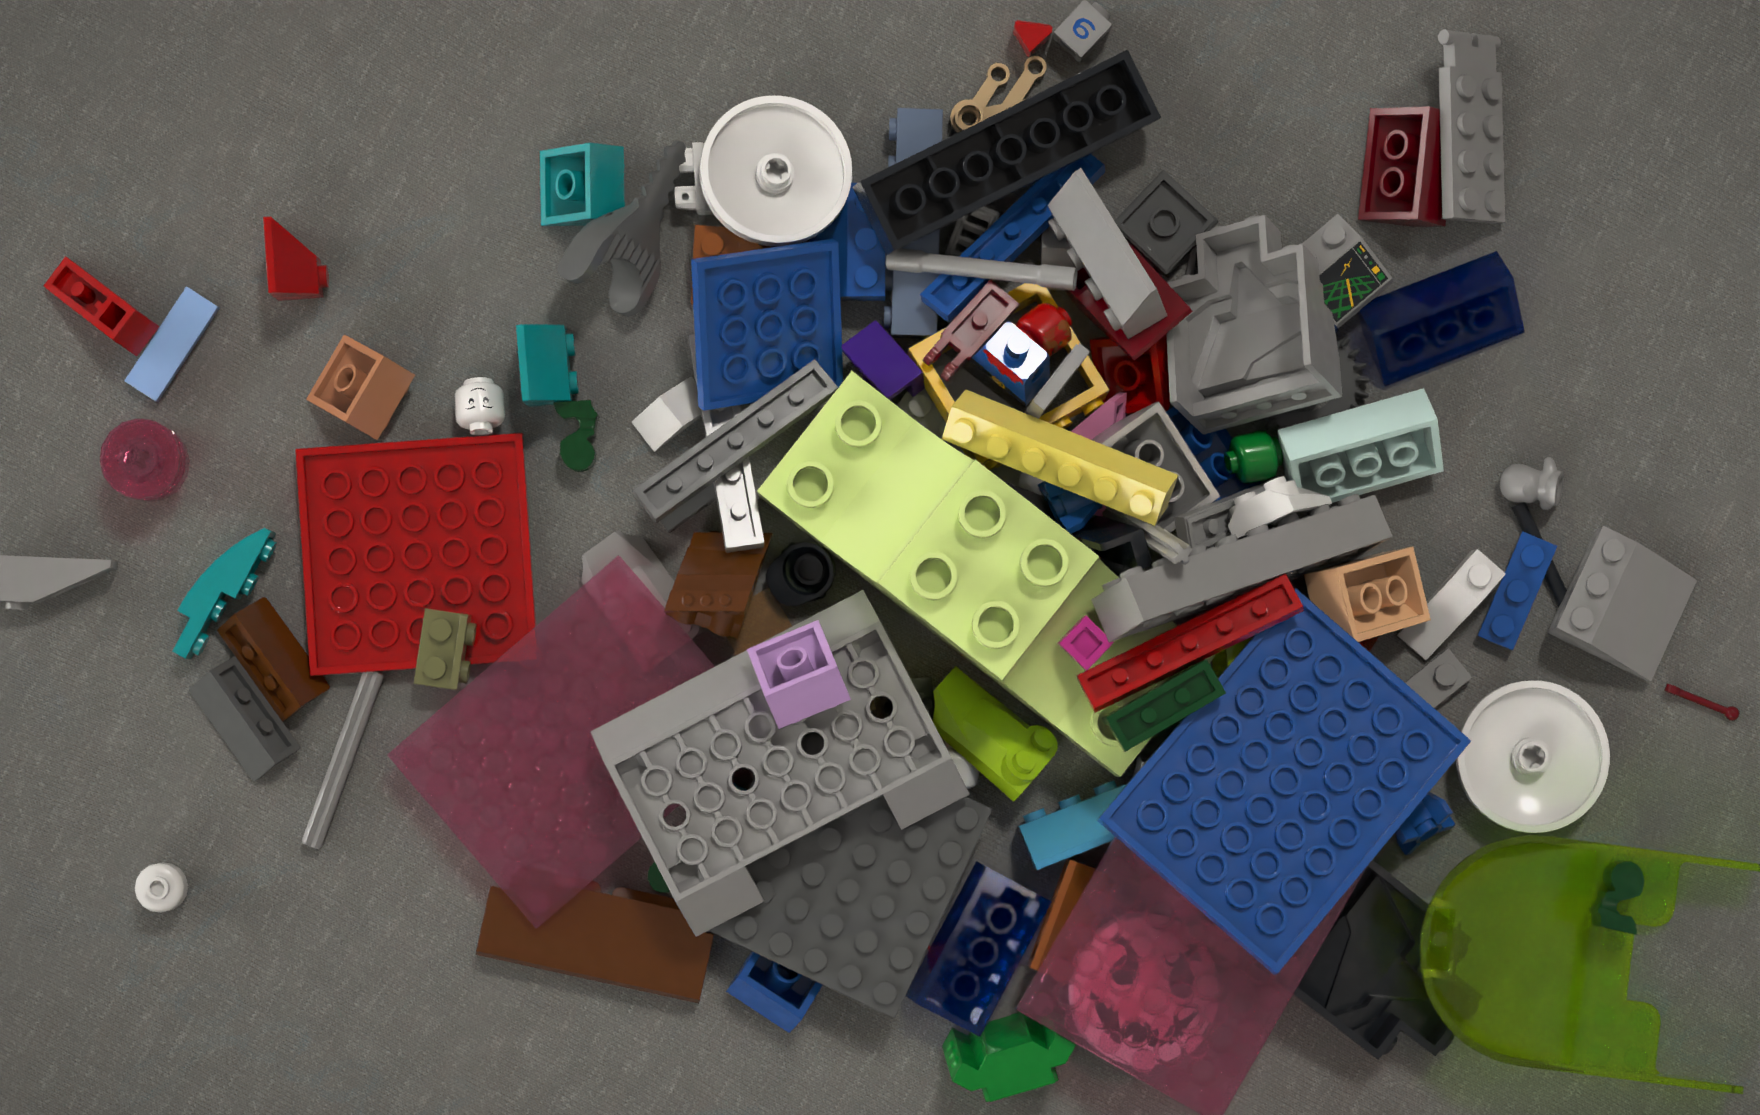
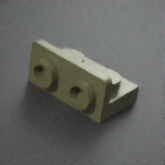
(443, 649)

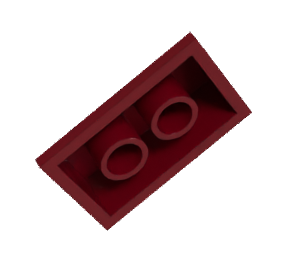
(1403, 168)

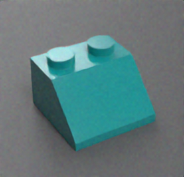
(580, 183)
(546, 364)

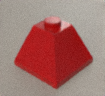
(291, 266)
(1143, 379)

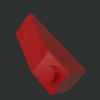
(101, 306)

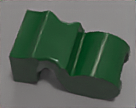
(576, 449)
(1623, 882)

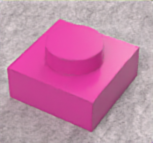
(1085, 642)

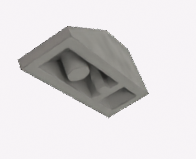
(42, 578)

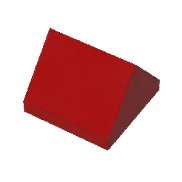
(1031, 35)

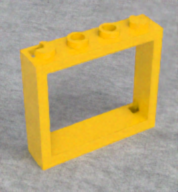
(1060, 416)

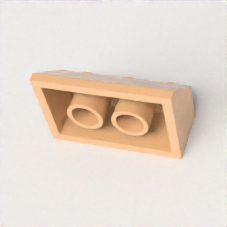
(1371, 593)

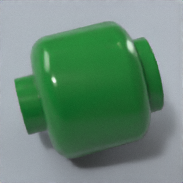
(1253, 456)

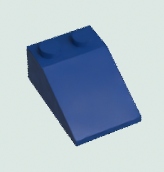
(774, 991)

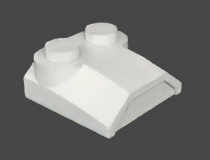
(1275, 503)

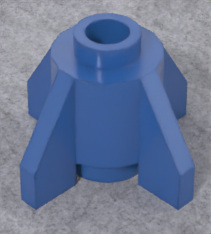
(1068, 508)
(1424, 822)

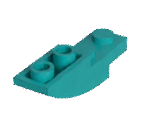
(230, 575)

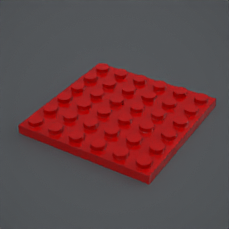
(408, 533)

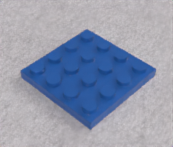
(765, 319)

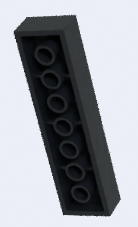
(1006, 152)

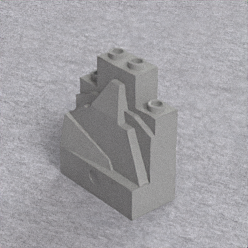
(1255, 330)

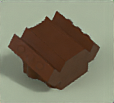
(714, 585)

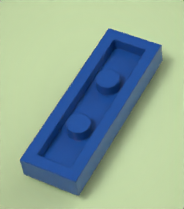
(1517, 590)

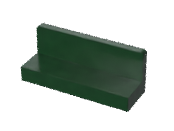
(1164, 705)

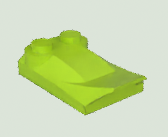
(991, 734)

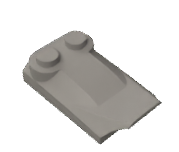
(641, 560)

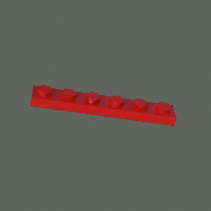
(1190, 643)

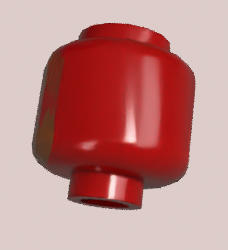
(1047, 327)

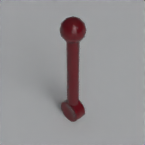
(1731, 713)

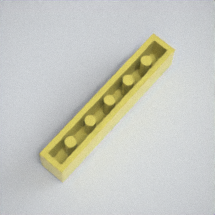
(1059, 457)

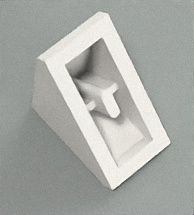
(669, 414)

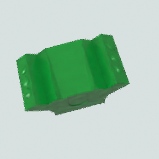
(1007, 1058)

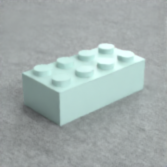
(1364, 447)

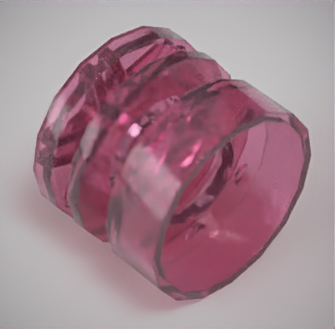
(165, 467)

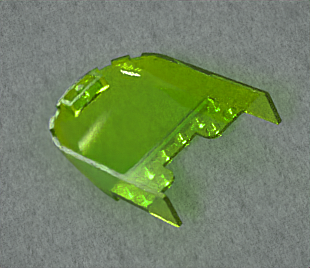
(1529, 975)

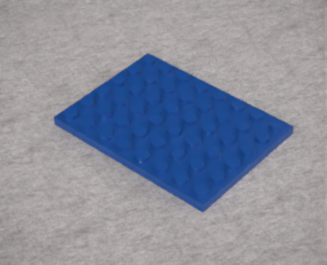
(1284, 783)

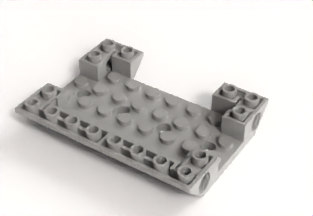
(708, 728)

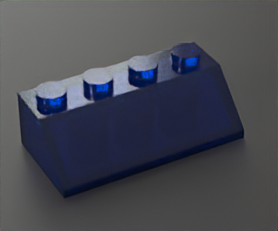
(1441, 318)
(978, 949)

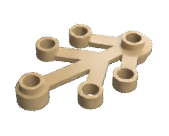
(978, 104)

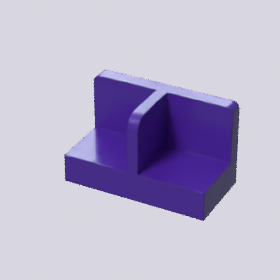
(883, 362)

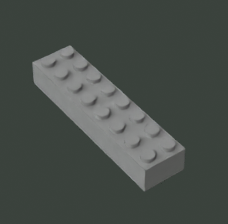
(1237, 566)

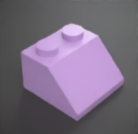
(798, 674)

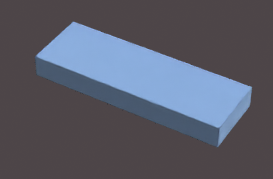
(172, 344)

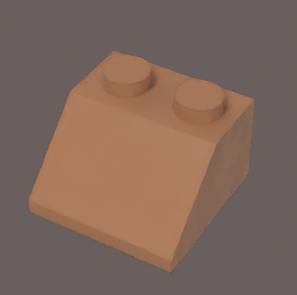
(361, 387)

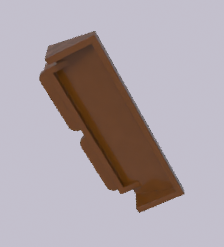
(606, 938)

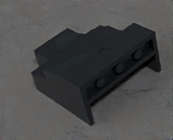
(1370, 970)

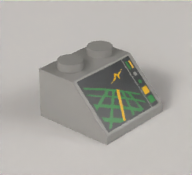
(1346, 269)

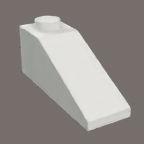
(1453, 602)

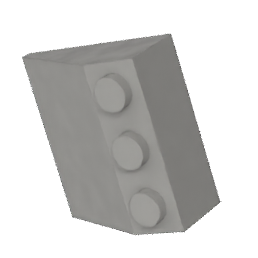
(1622, 603)

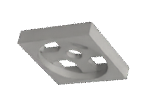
(1057, 381)

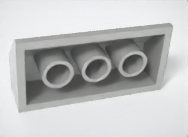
(1105, 256)

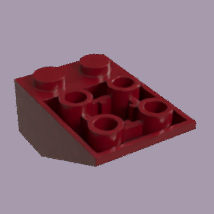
(1141, 342)

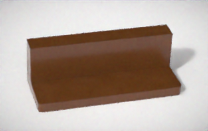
(272, 658)

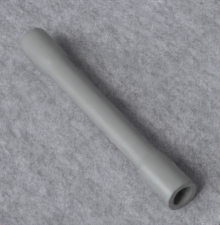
(1043, 275)

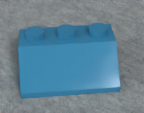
(1069, 829)

